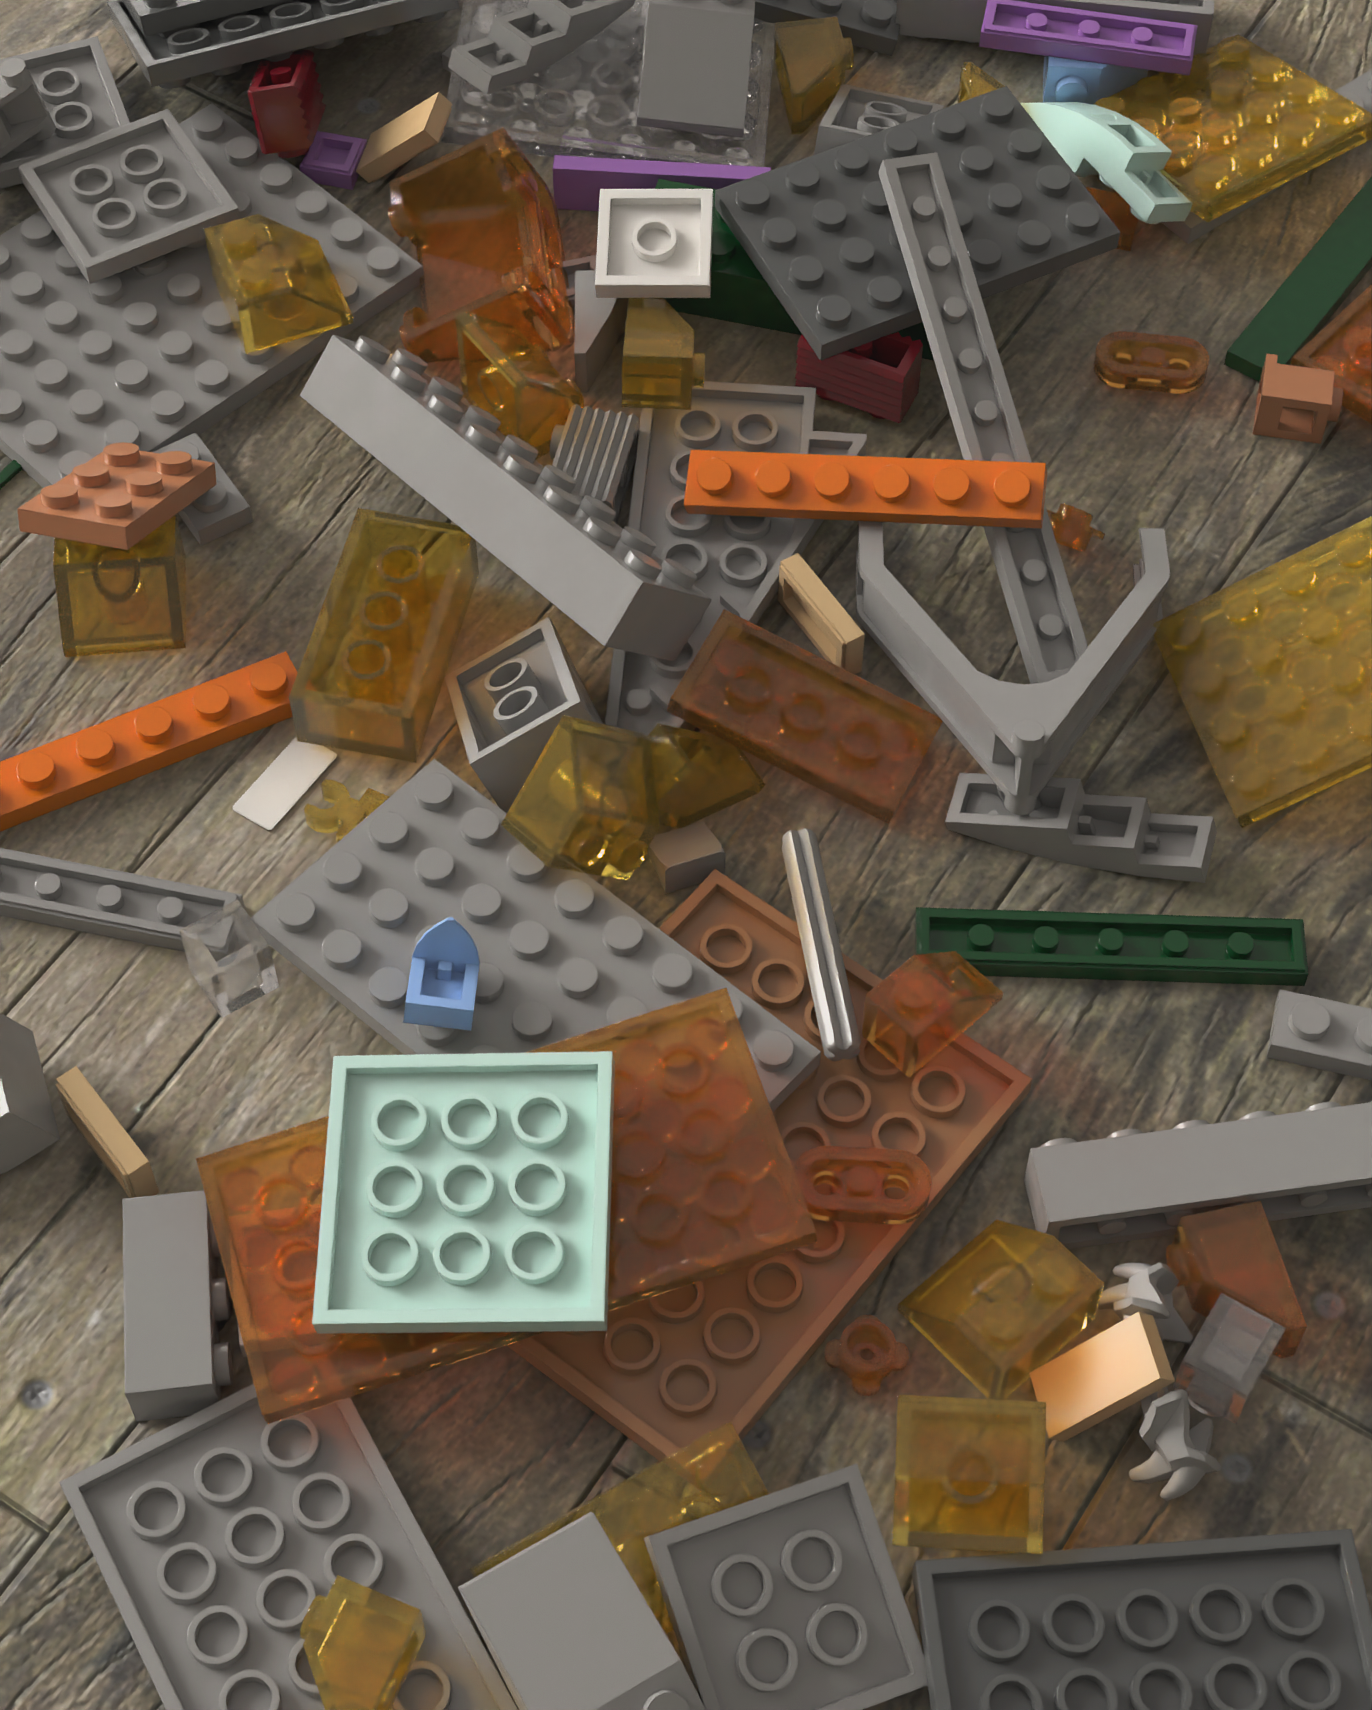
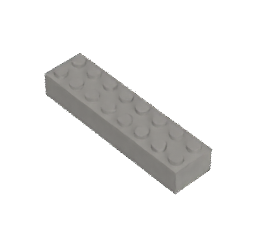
(507, 499)

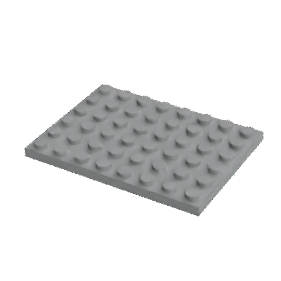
(154, 344)

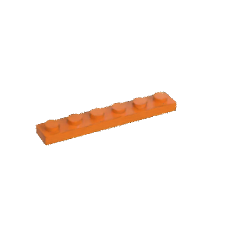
(866, 488)
(145, 740)

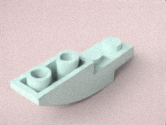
(1119, 150)

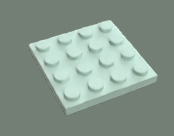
(466, 1193)

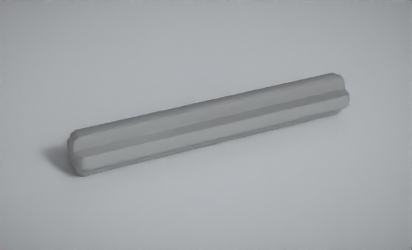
(820, 945)

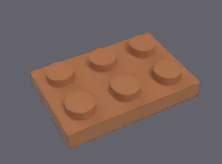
(117, 496)

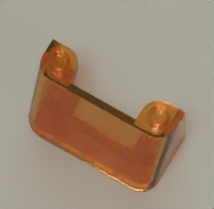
(484, 246)

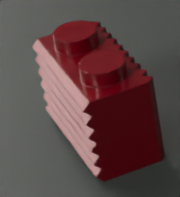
(286, 104)
(871, 377)

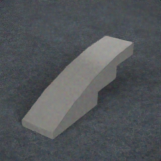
(532, 40)
(595, 328)
(1086, 829)

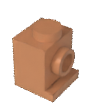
(1295, 401)

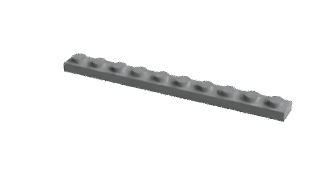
(980, 406)

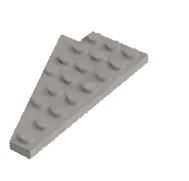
(729, 554)

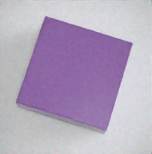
(333, 160)

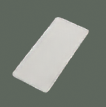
(284, 783)

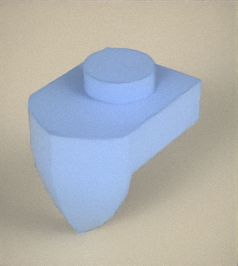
(443, 978)

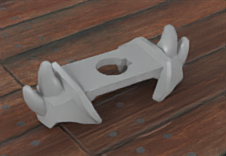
(1165, 1429)

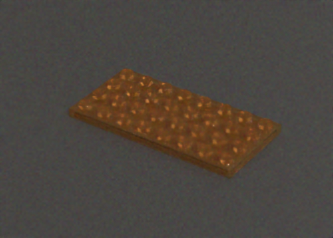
(692, 1196)

